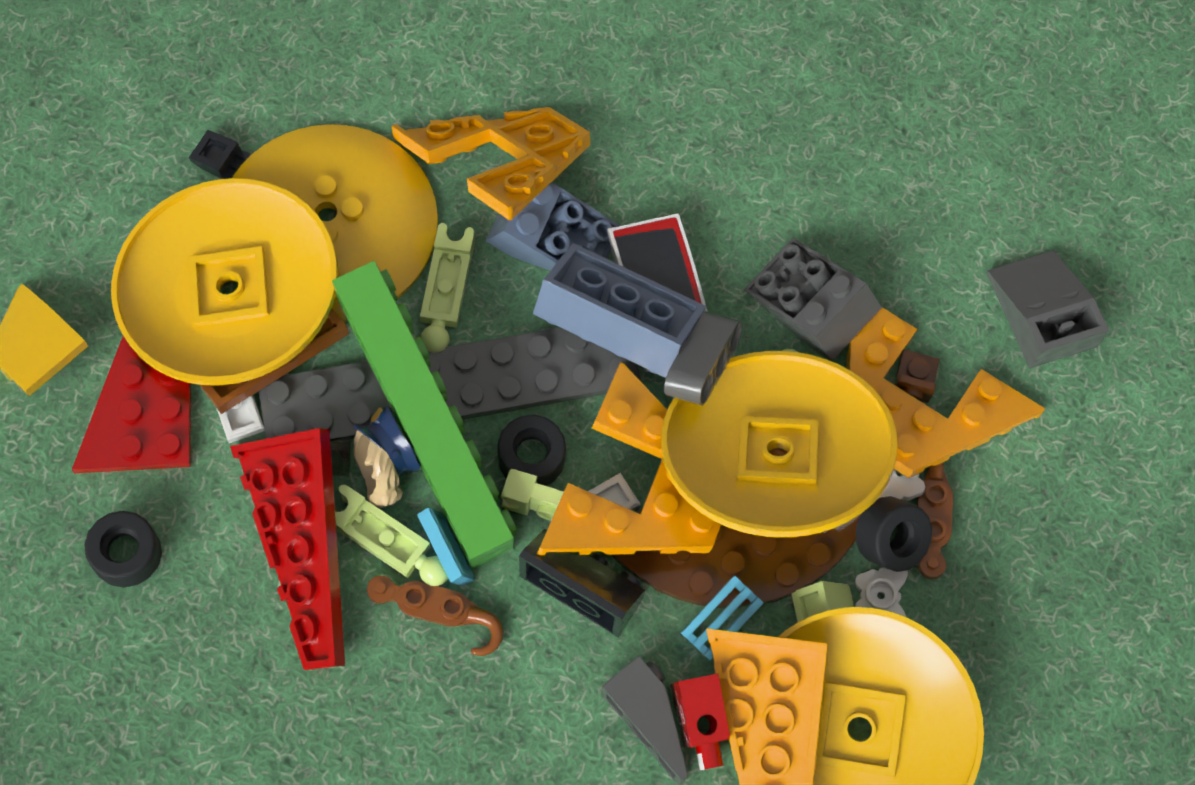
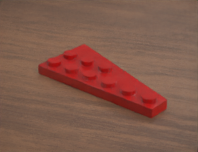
(138, 420)
(297, 527)

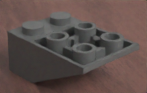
(814, 298)
(1047, 308)

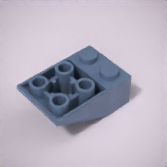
(550, 227)

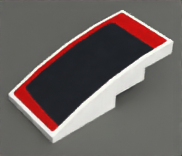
(658, 252)

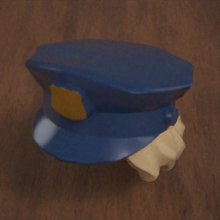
(383, 456)

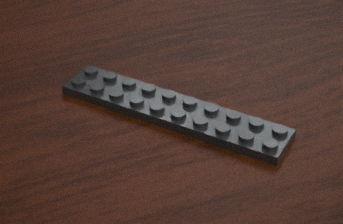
(478, 378)

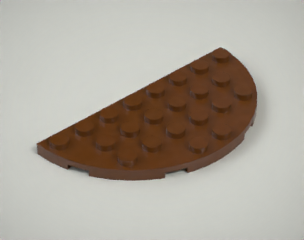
(764, 564)

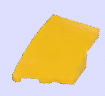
(35, 341)

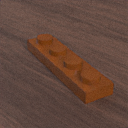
(228, 396)

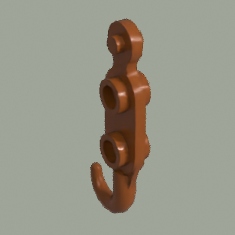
(938, 505)
(437, 606)

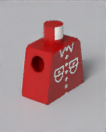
(702, 698)

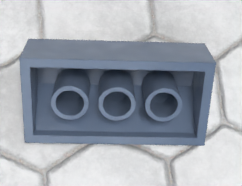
(617, 309)

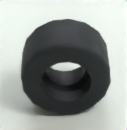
(536, 428)
(911, 538)
(135, 569)

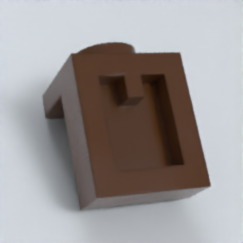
(917, 375)

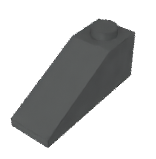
(645, 707)

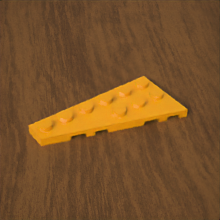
(771, 704)

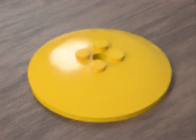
(370, 182)
(215, 234)
(814, 409)
(909, 691)

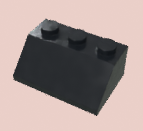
(583, 584)

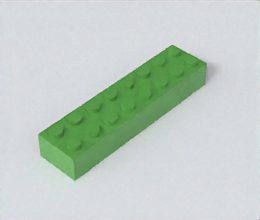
(423, 415)

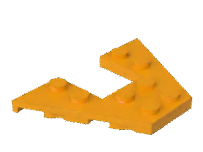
(537, 137)
(923, 433)
(666, 520)

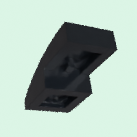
(218, 155)

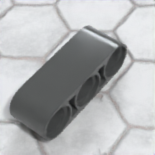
(703, 358)

